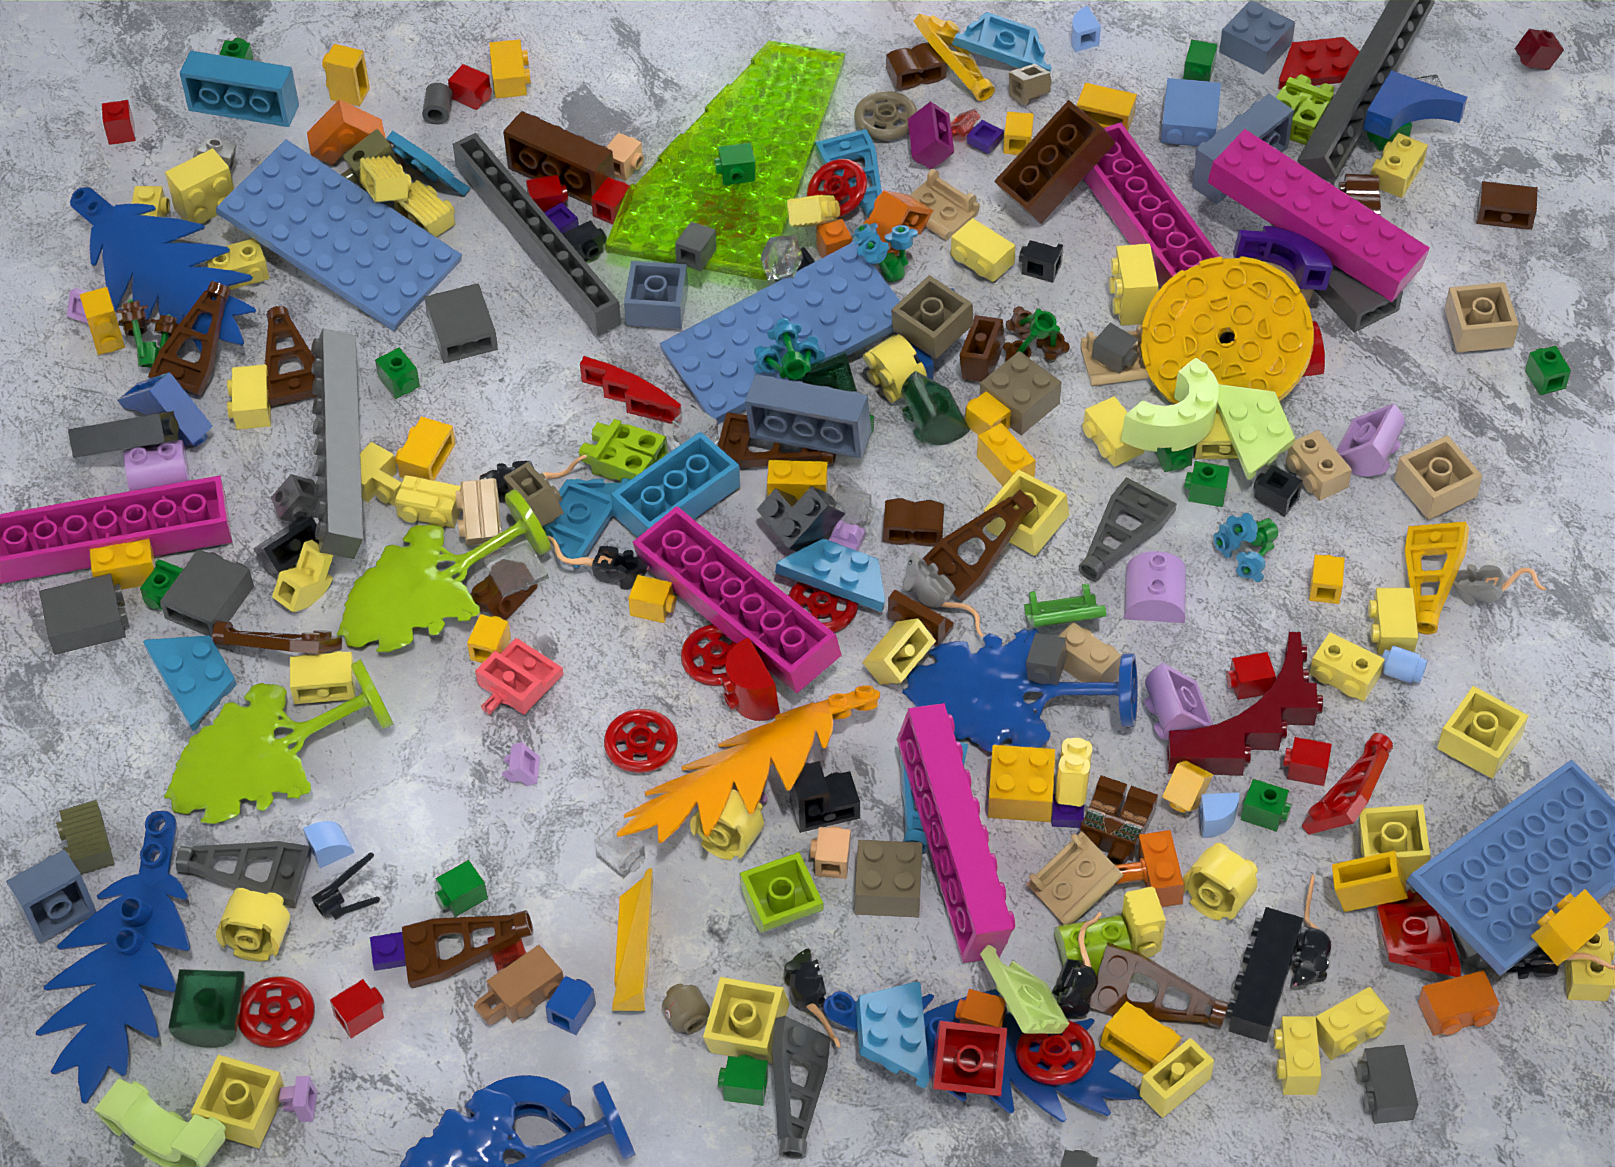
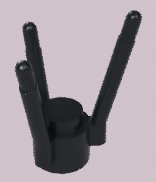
(330, 898)

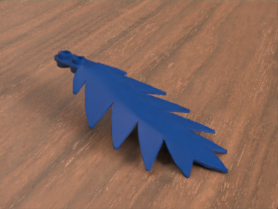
(160, 269)
(117, 969)
(1086, 1091)

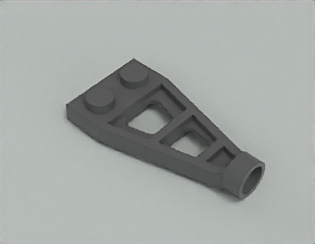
(1141, 503)
(285, 876)
(809, 1048)

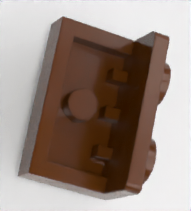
(491, 600)
(905, 608)

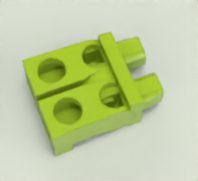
(1308, 105)
(622, 450)

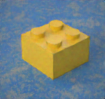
(1021, 783)

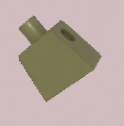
(370, 146)

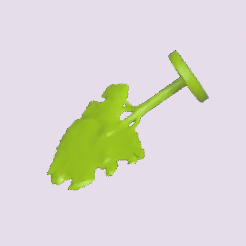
(411, 592)
(245, 760)

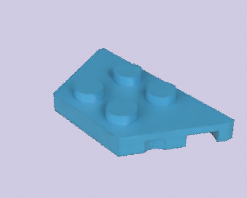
(1003, 41)
(430, 167)
(585, 516)
(837, 571)
(192, 673)
(894, 1030)

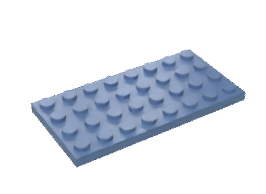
(339, 234)
(833, 299)
(1523, 864)

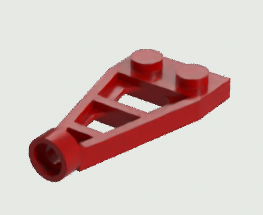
(1338, 810)

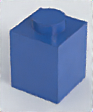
(571, 1005)

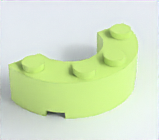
(1179, 424)
(159, 1134)

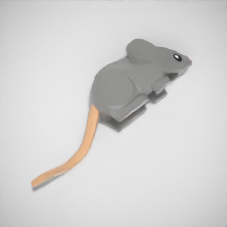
(1487, 583)
(932, 589)

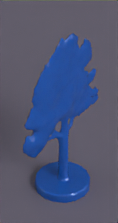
(988, 690)
(484, 1137)

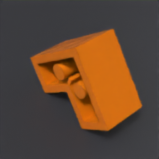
(340, 130)
(897, 209)

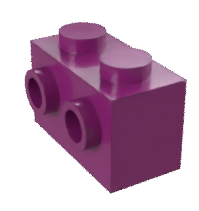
(930, 135)

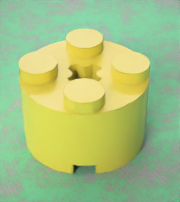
(891, 365)
(733, 831)
(1220, 882)
(253, 924)

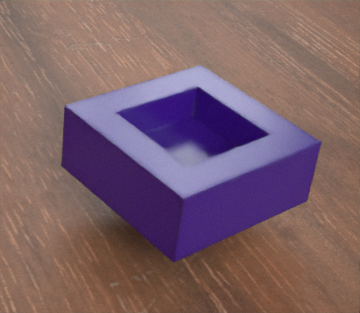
(985, 136)
(562, 218)
(1066, 815)
(387, 951)

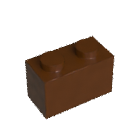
(1507, 205)
(982, 348)

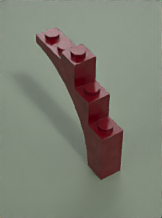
(1228, 745)

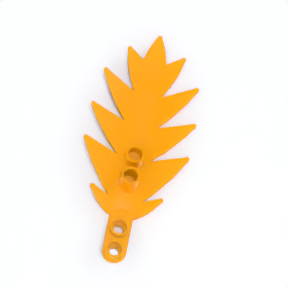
(747, 765)

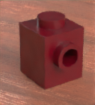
(1539, 49)

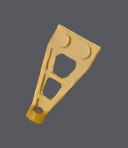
(942, 33)
(1427, 541)

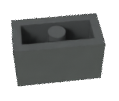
(1388, 1084)

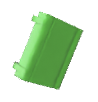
(1064, 609)

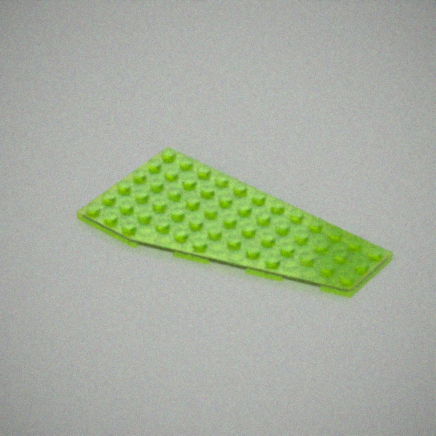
(778, 110)

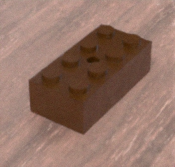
(546, 149)
(1054, 161)

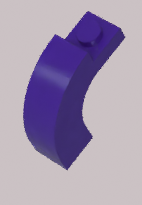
(1289, 250)

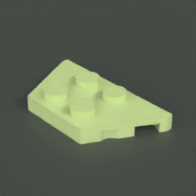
(1254, 425)
(1026, 996)

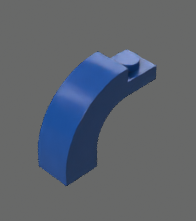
(539, 1098)

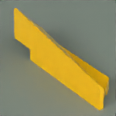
(633, 945)

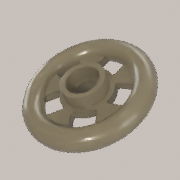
(884, 114)

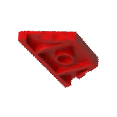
(1319, 60)
(1418, 936)

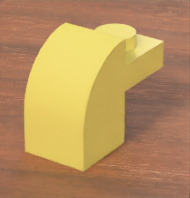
(377, 474)
(306, 582)

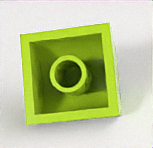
(780, 892)
(1096, 937)

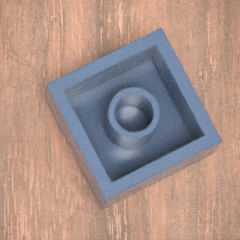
(1257, 37)
(656, 294)
(51, 896)

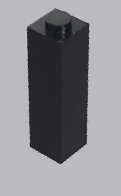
(123, 434)

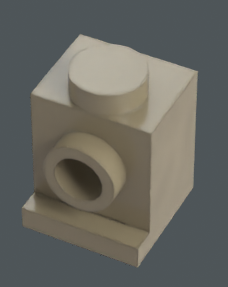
(1029, 83)

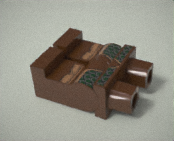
(1113, 832)

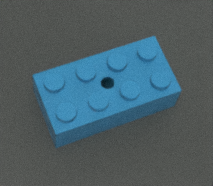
(239, 88)
(688, 477)

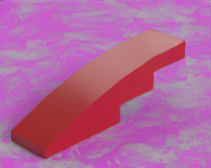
(623, 386)

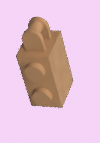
(520, 987)

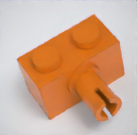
(1156, 867)

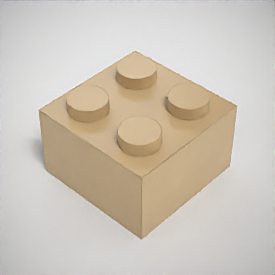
(1481, 317)
(1438, 477)

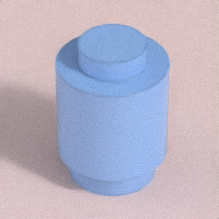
(1404, 664)

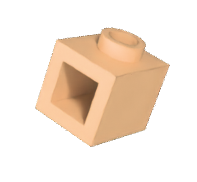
(626, 155)
(831, 852)

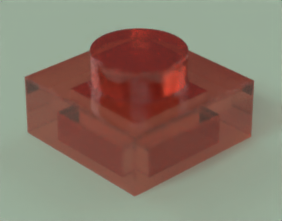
(964, 122)
(508, 955)

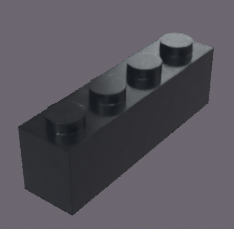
(1265, 974)

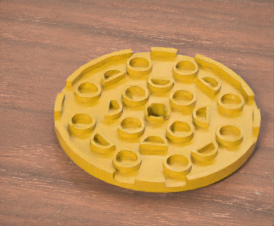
(1237, 297)

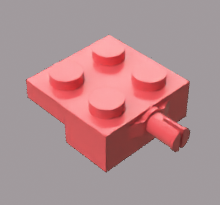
(516, 677)

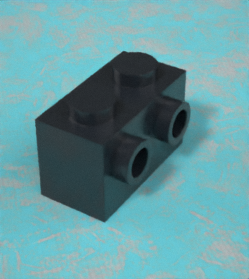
(284, 548)

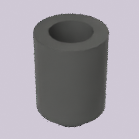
(437, 103)

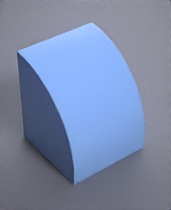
(1085, 30)
(1217, 813)
(327, 842)

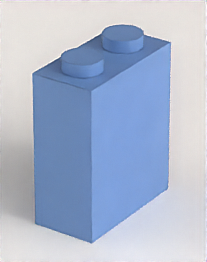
(1190, 111)

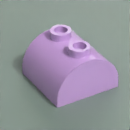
(1372, 440)
(156, 465)
(1155, 588)
(1175, 701)

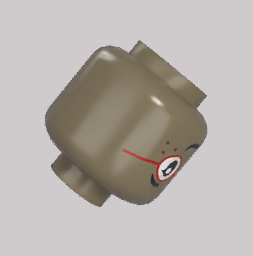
(686, 1008)

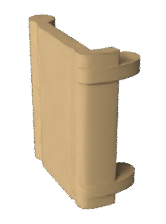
(949, 206)
(1101, 374)
(1074, 879)

